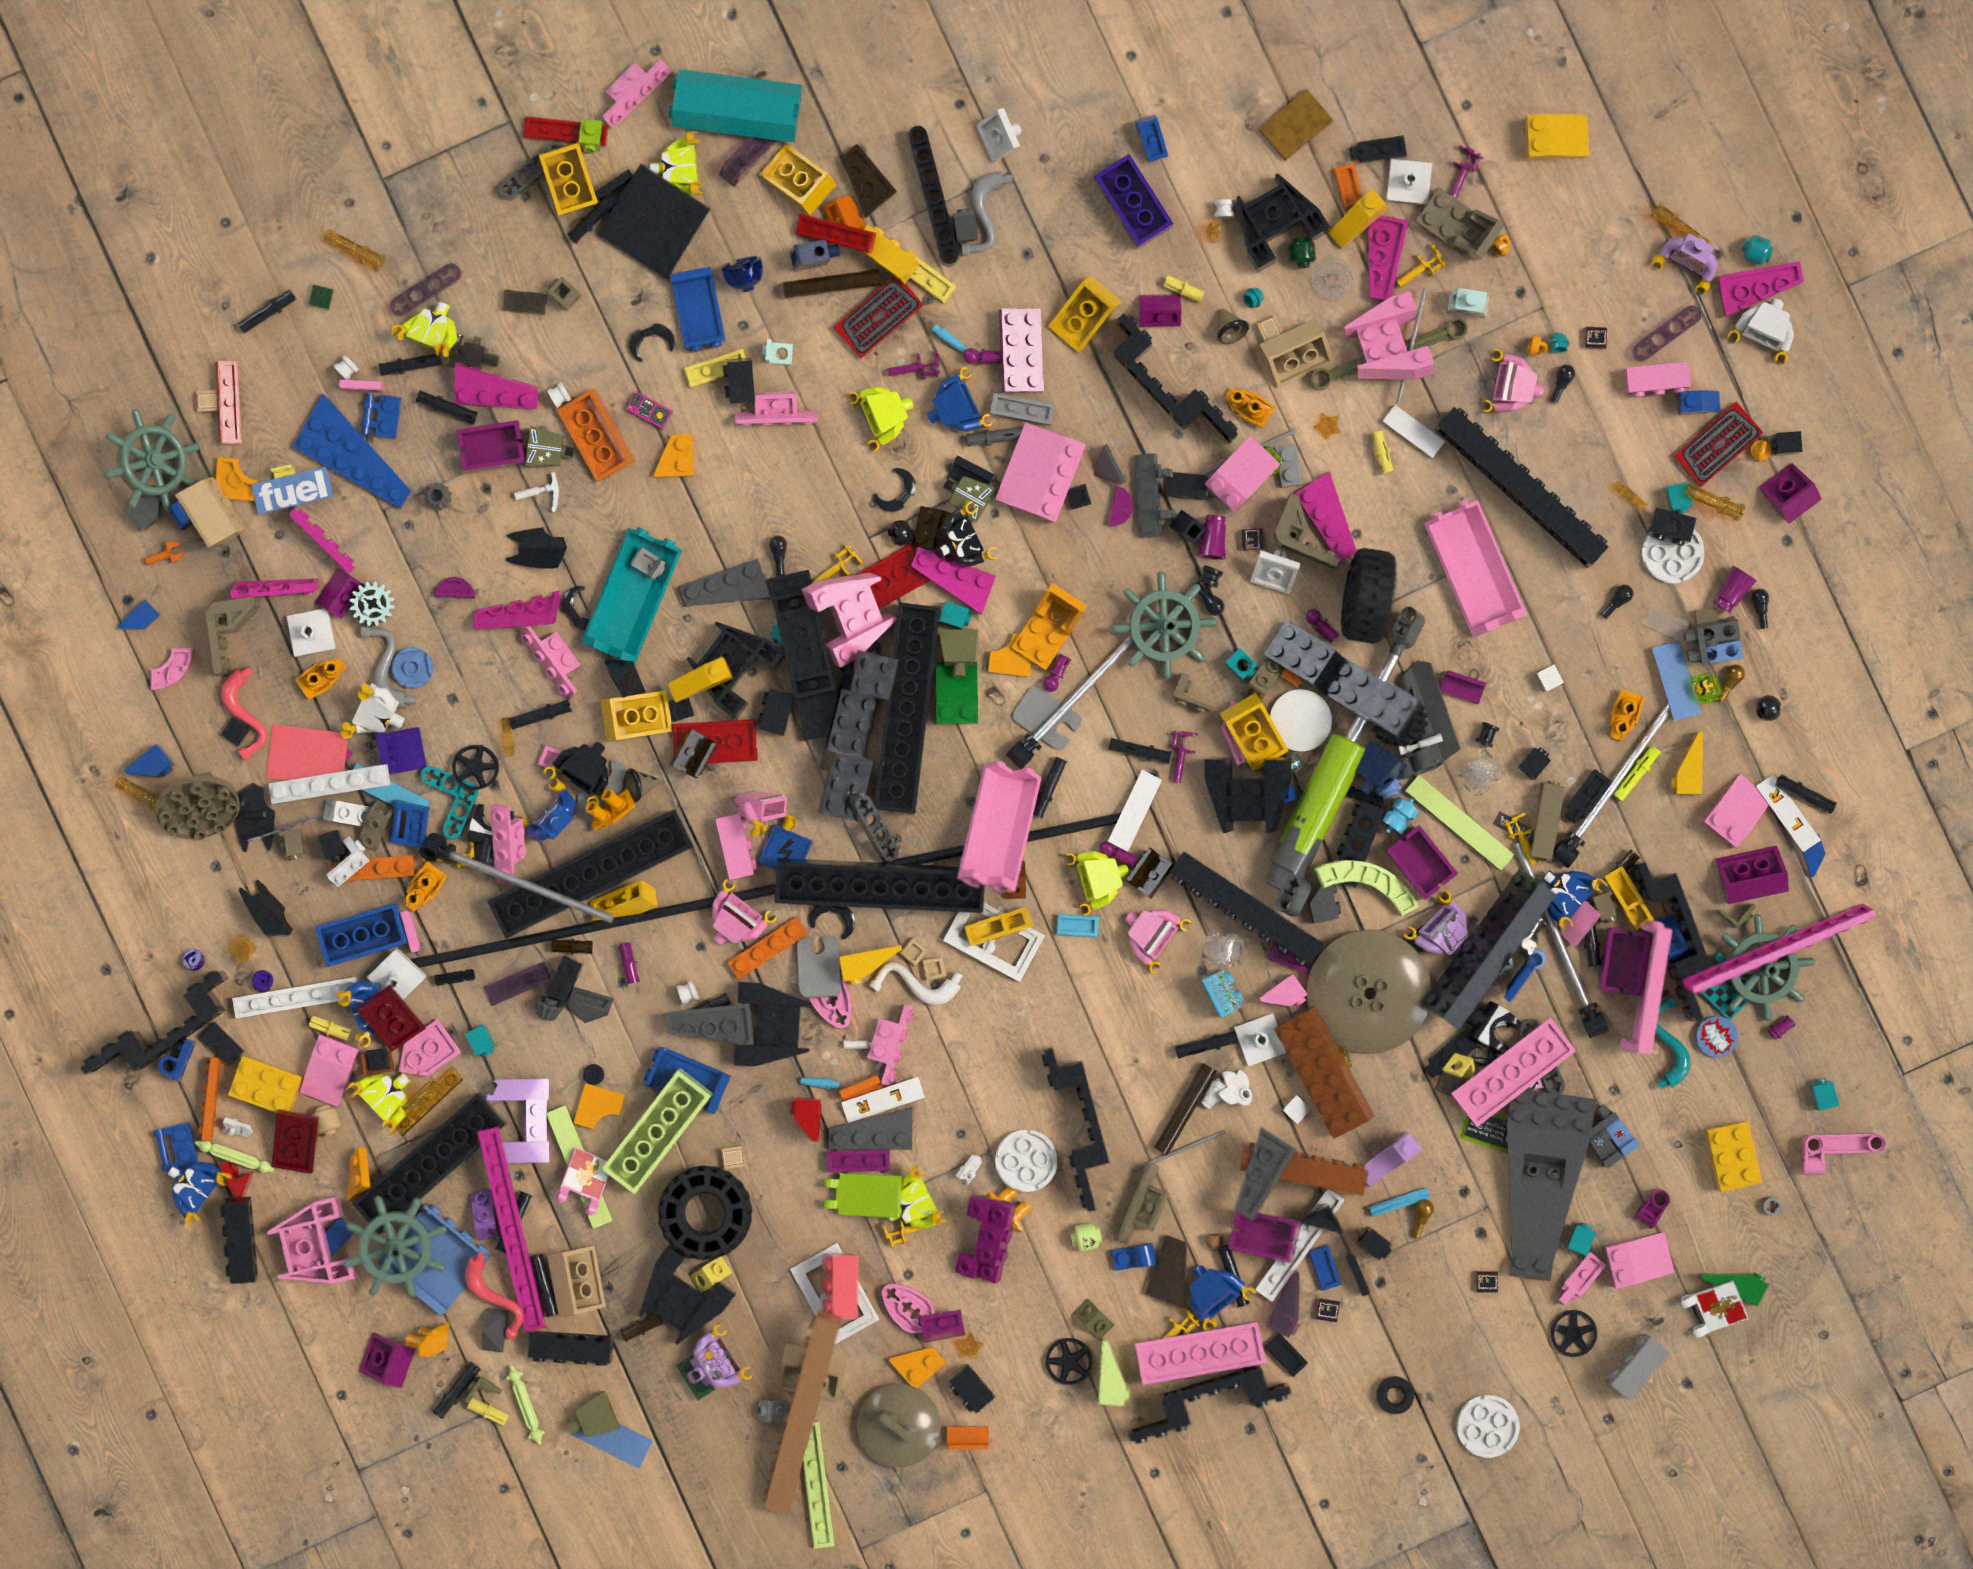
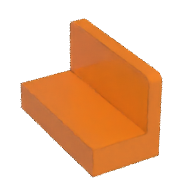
(844, 211)
(864, 1087)
(967, 1437)

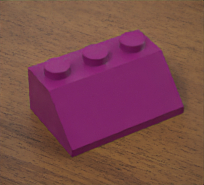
(1752, 875)

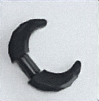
(637, 338)
(897, 505)
(568, 603)
(847, 916)

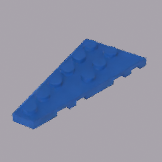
(339, 446)

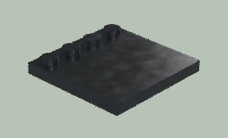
(654, 221)

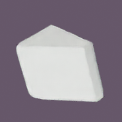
(1549, 678)
(1296, 1109)

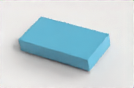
(1077, 925)

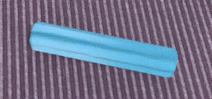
(1399, 1202)

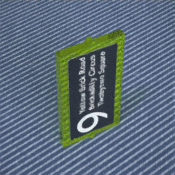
(1490, 1133)

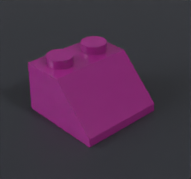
(1790, 493)
(387, 1360)

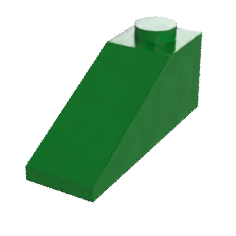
(1749, 1287)

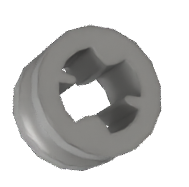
(1766, 1202)

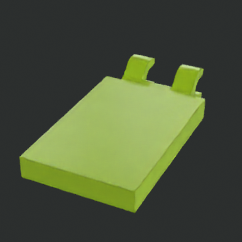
(865, 1195)

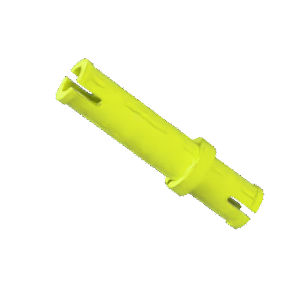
(1642, 766)

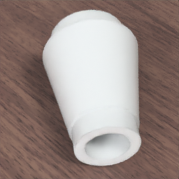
(1211, 1096)

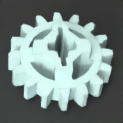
(377, 595)

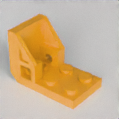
(1049, 626)

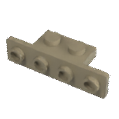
(1145, 1206)

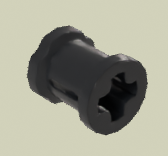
(1487, 741)

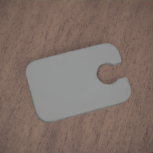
(1037, 709)
(615, 782)
(819, 972)

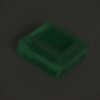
(321, 297)

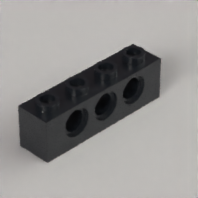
(1373, 815)

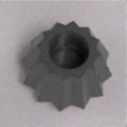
(437, 496)
(548, 1007)

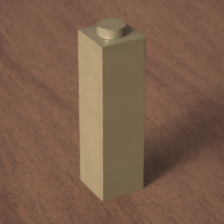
(1547, 821)

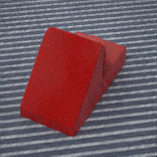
(237, 1185)

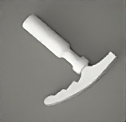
(535, 491)
(1421, 744)
(859, 1045)

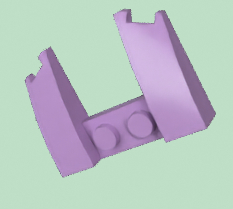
(534, 1093)

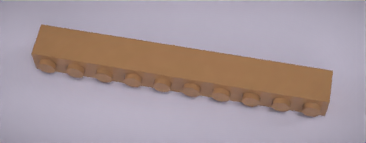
(802, 1413)

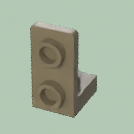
(1263, 679)
(1183, 686)
(375, 824)

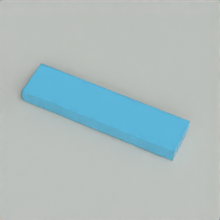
(395, 792)

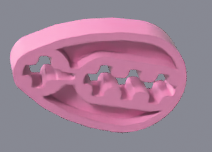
(828, 1011)
(895, 1306)

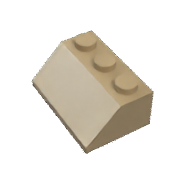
(1297, 353)
(211, 512)
(576, 1281)
(790, 1368)

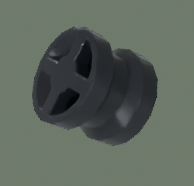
(1210, 576)

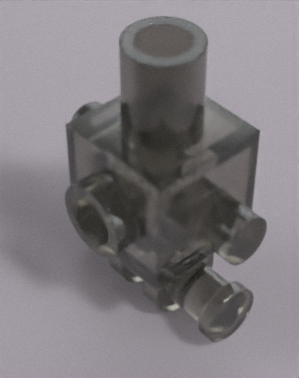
(472, 354)

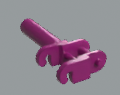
(1463, 170)
(916, 367)
(1181, 754)

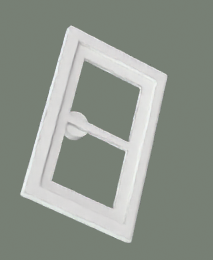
(984, 955)
(799, 1273)

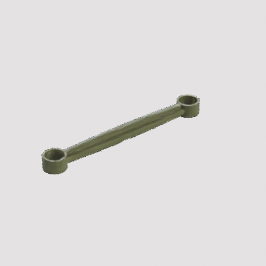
(1421, 341)

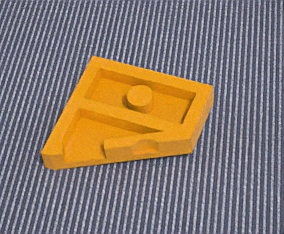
(677, 458)
(358, 1174)
(918, 1365)

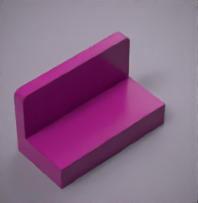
(1160, 310)
(338, 593)
(1462, 686)
(942, 1326)

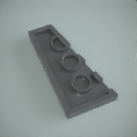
(730, 585)
(1266, 1166)

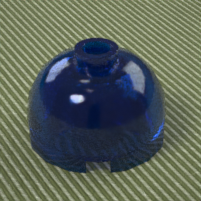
(743, 273)

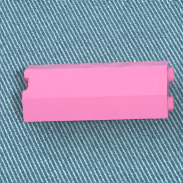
(1475, 568)
(999, 827)
(1649, 1002)

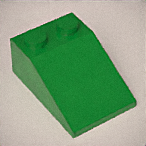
(956, 696)

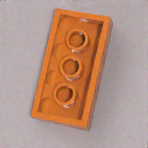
(596, 435)

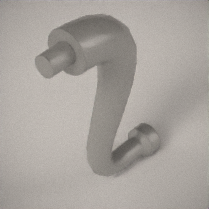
(978, 197)
(382, 669)

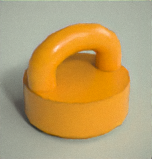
(1500, 247)
(1533, 346)
(1760, 450)

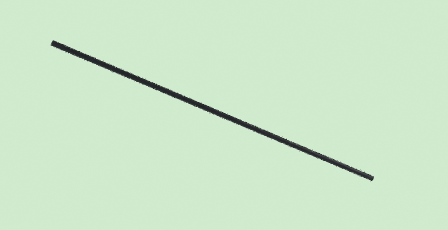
(708, 902)

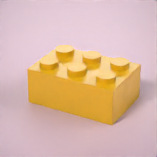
(568, 178)
(265, 1085)
(1733, 1156)

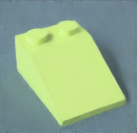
(1111, 1383)

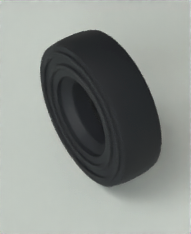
(1395, 1408)

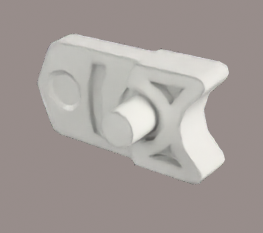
(232, 1127)
(968, 1171)

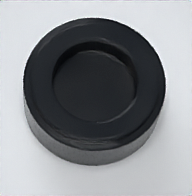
(593, 1074)

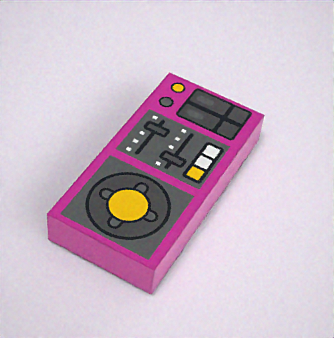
(649, 410)

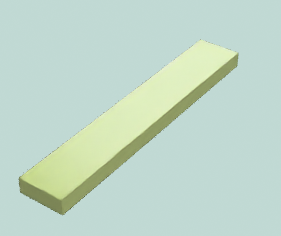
(1459, 822)
(568, 1140)
(817, 1491)

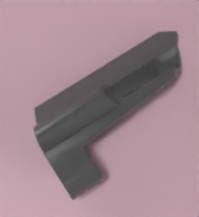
(1426, 689)

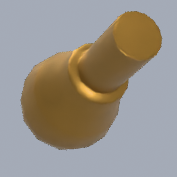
(1734, 676)
(1423, 1210)

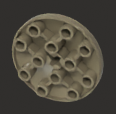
(197, 805)
(898, 1425)

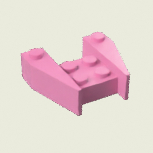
(1383, 343)
(853, 612)
(307, 1244)

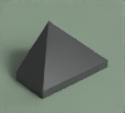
(1108, 468)
(589, 1005)
(494, 1330)

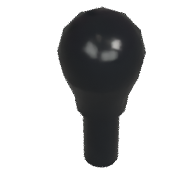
(1564, 377)
(778, 548)
(1622, 595)
(1760, 602)
(1213, 604)

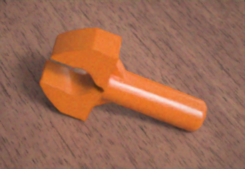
(165, 554)

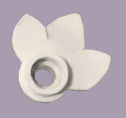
(1237, 1086)

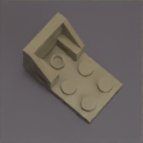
(1458, 226)
(1294, 521)
(237, 614)

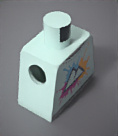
(1468, 302)

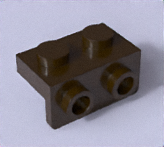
(928, 527)
(693, 753)
(1149, 873)

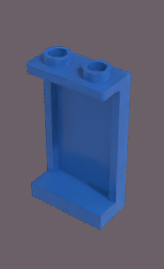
(698, 309)
(669, 1062)

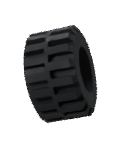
(1410, 733)

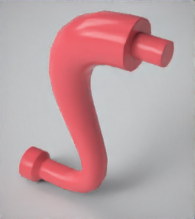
(229, 698)
(475, 1283)

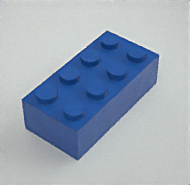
(362, 935)

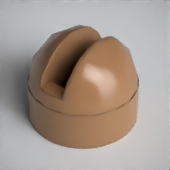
(1214, 1240)

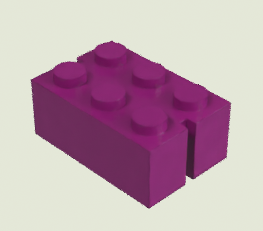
(491, 446)
(1421, 862)
(1624, 961)
(1265, 1237)

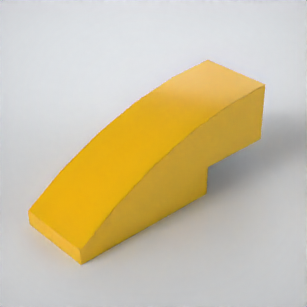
(1628, 898)
(999, 926)

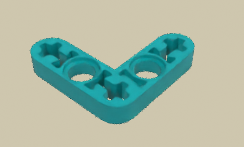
(457, 791)

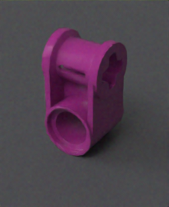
(1652, 1209)

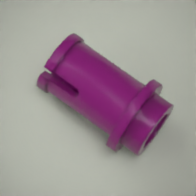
(1781, 1027)

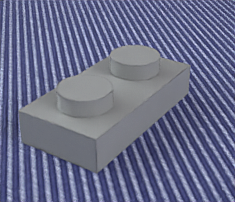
(1290, 469)

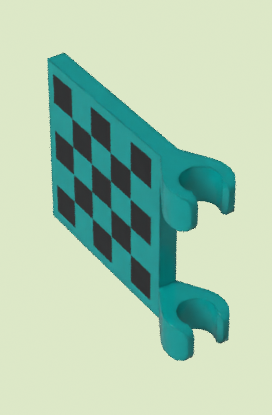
(1723, 994)

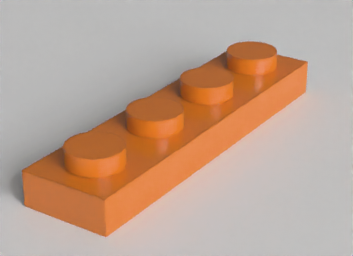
(383, 868)
(767, 948)
(209, 1107)

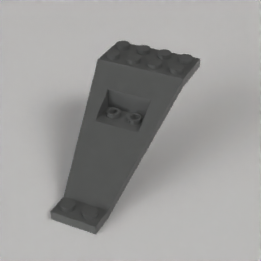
(1547, 1136)

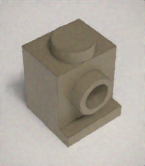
(571, 297)
(293, 843)
(1605, 906)

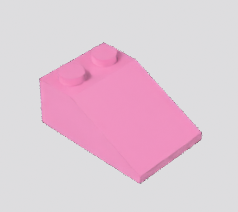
(1242, 474)
(1736, 812)
(329, 1070)
(1638, 1260)

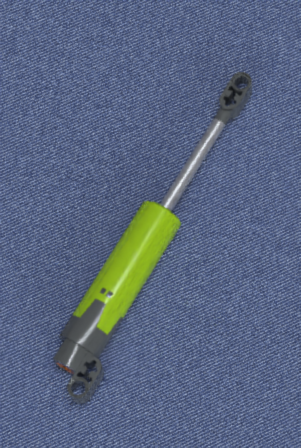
(1328, 789)

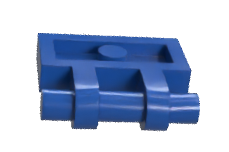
(387, 418)

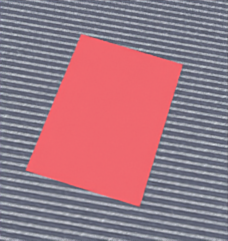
(304, 753)

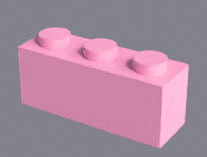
(1657, 379)
(736, 846)

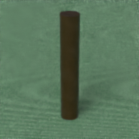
(832, 283)
(1185, 1108)

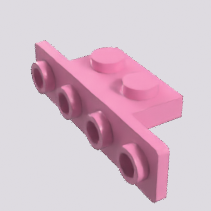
(632, 89)
(776, 408)
(554, 657)
(507, 840)
(888, 1042)

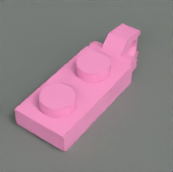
(1581, 1278)

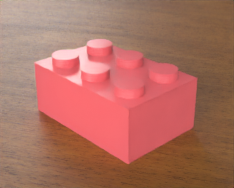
(840, 1284)

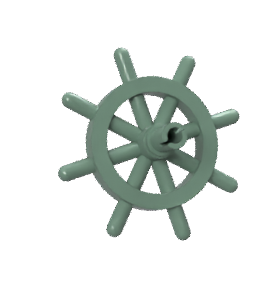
(151, 460)
(1164, 625)
(1765, 971)
(395, 1246)

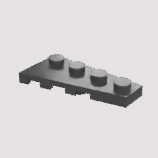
(717, 1023)
(882, 1132)

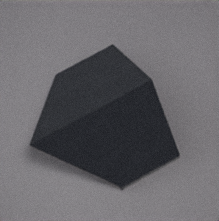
(625, 677)
(1322, 1218)

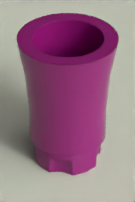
(1213, 538)
(1734, 589)

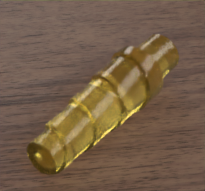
(1626, 492)
(508, 740)

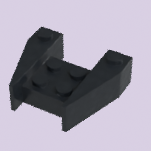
(1274, 215)
(740, 652)
(1248, 797)
(776, 1026)
(679, 1301)

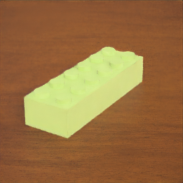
(657, 1131)

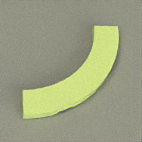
(1371, 875)

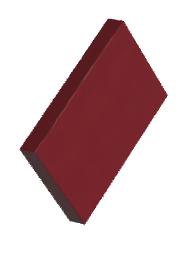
(391, 1018)
(295, 1141)

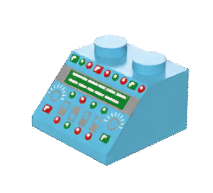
(1222, 993)

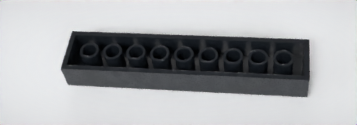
(1521, 487)
(907, 708)
(593, 872)
(875, 886)

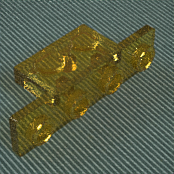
(427, 1098)

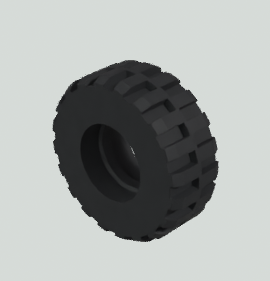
(1368, 595)
(705, 1244)

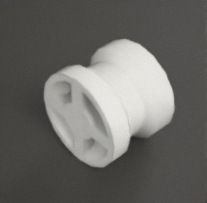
(1225, 209)
(346, 367)
(559, 395)
(687, 992)

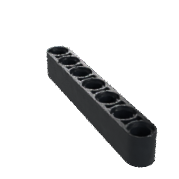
(930, 186)

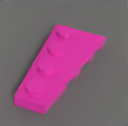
(1385, 250)
(1753, 286)
(482, 388)
(1326, 513)
(316, 532)
(963, 582)
(245, 589)
(534, 612)

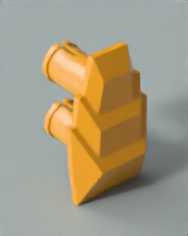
(1249, 406)
(320, 677)
(1625, 713)
(614, 810)
(424, 886)
(1020, 1211)
(431, 1341)

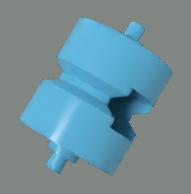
(1402, 813)

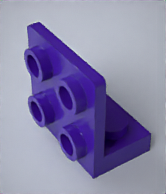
(401, 750)

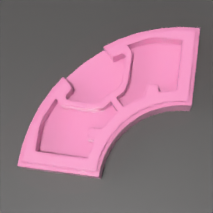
(173, 669)

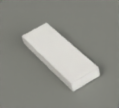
(1413, 431)

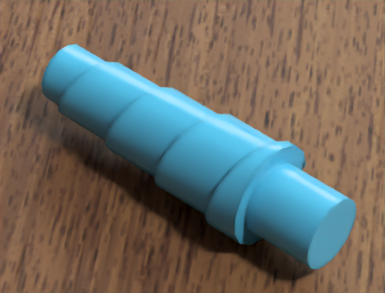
(948, 338)
(826, 1083)

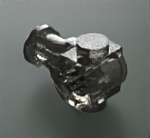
(1530, 941)

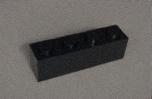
(240, 1240)

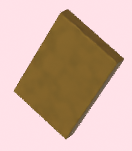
(1296, 124)

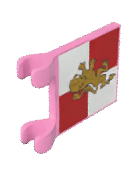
(585, 1178)

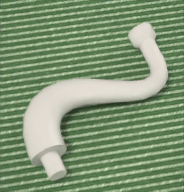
(932, 997)

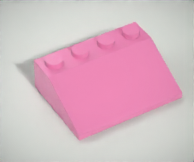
(1040, 472)

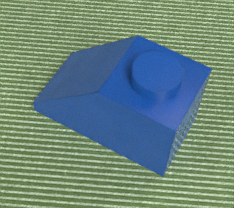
(1698, 402)
(152, 763)

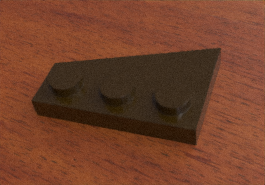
(867, 180)
(1169, 1273)

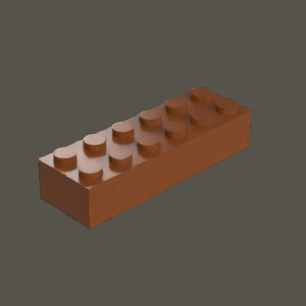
(1324, 1072)
(1318, 1172)

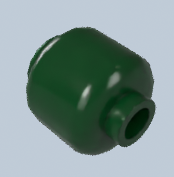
(1302, 252)

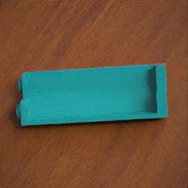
(735, 105)
(630, 598)

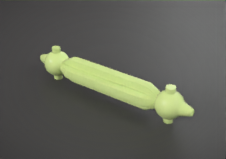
(234, 1156)
(525, 1405)

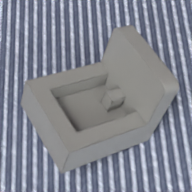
(648, 563)
(772, 1410)

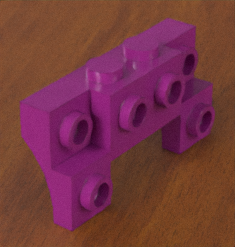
(992, 1239)

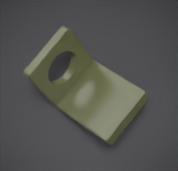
(1744, 918)
(1095, 1320)
(475, 1386)

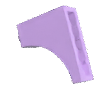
(1391, 1157)

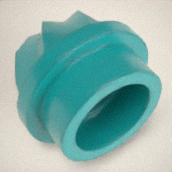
(1253, 297)
(1558, 343)

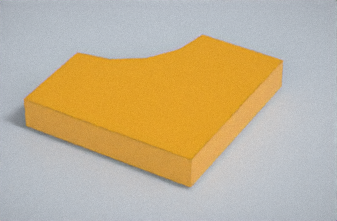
(233, 481)
(1009, 661)
(596, 1104)

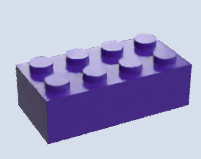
(1133, 201)

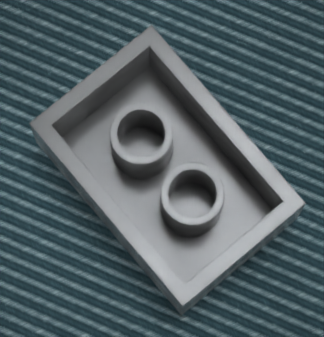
(1637, 1366)

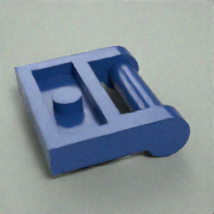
(415, 825)
(182, 1144)

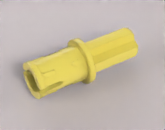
(1183, 288)
(329, 1028)
(488, 1411)

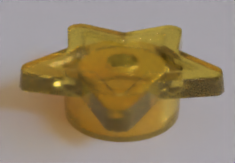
(1321, 426)
(964, 1346)

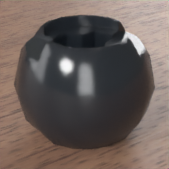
(900, 533)
(1768, 708)

